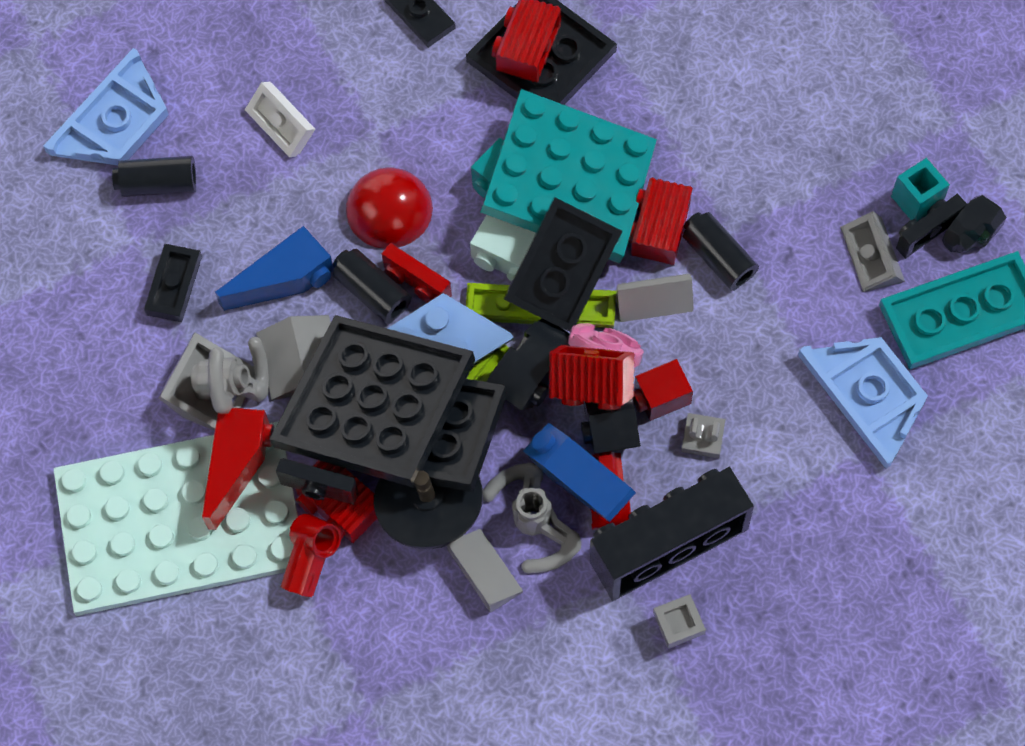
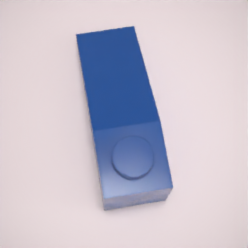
(282, 272)
(578, 472)

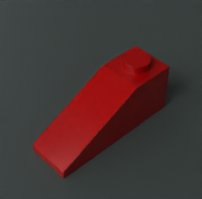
(235, 458)

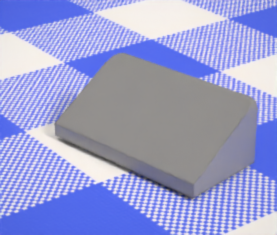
(872, 252)
(654, 297)
(484, 569)

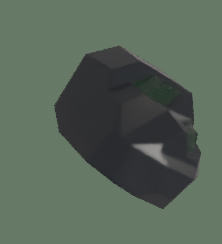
(974, 225)

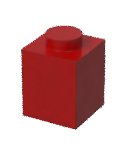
(662, 390)

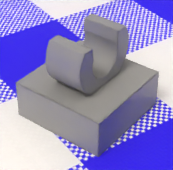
(703, 435)
(679, 621)

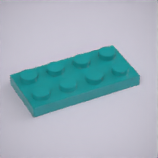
(958, 310)

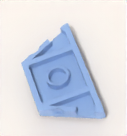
(113, 117)
(455, 325)
(869, 390)

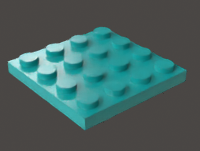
(568, 157)

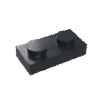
(939, 218)
(173, 282)

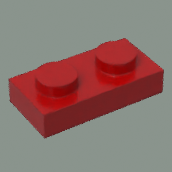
(405, 268)

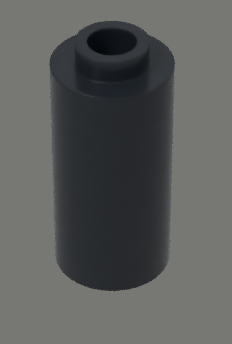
(155, 176)
(719, 250)
(371, 285)

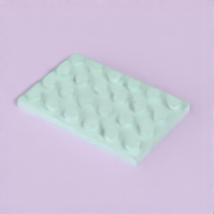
(140, 530)

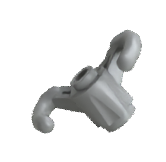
(229, 377)
(534, 499)

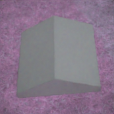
(289, 350)
(179, 390)

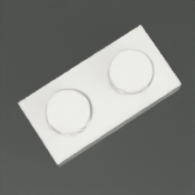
(279, 119)

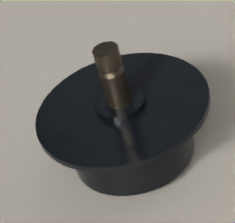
(427, 513)

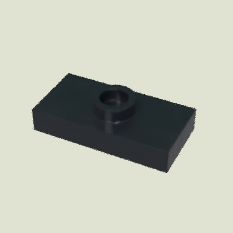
(424, 19)
(317, 482)

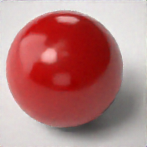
(389, 208)

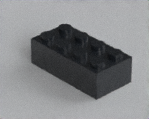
(670, 532)

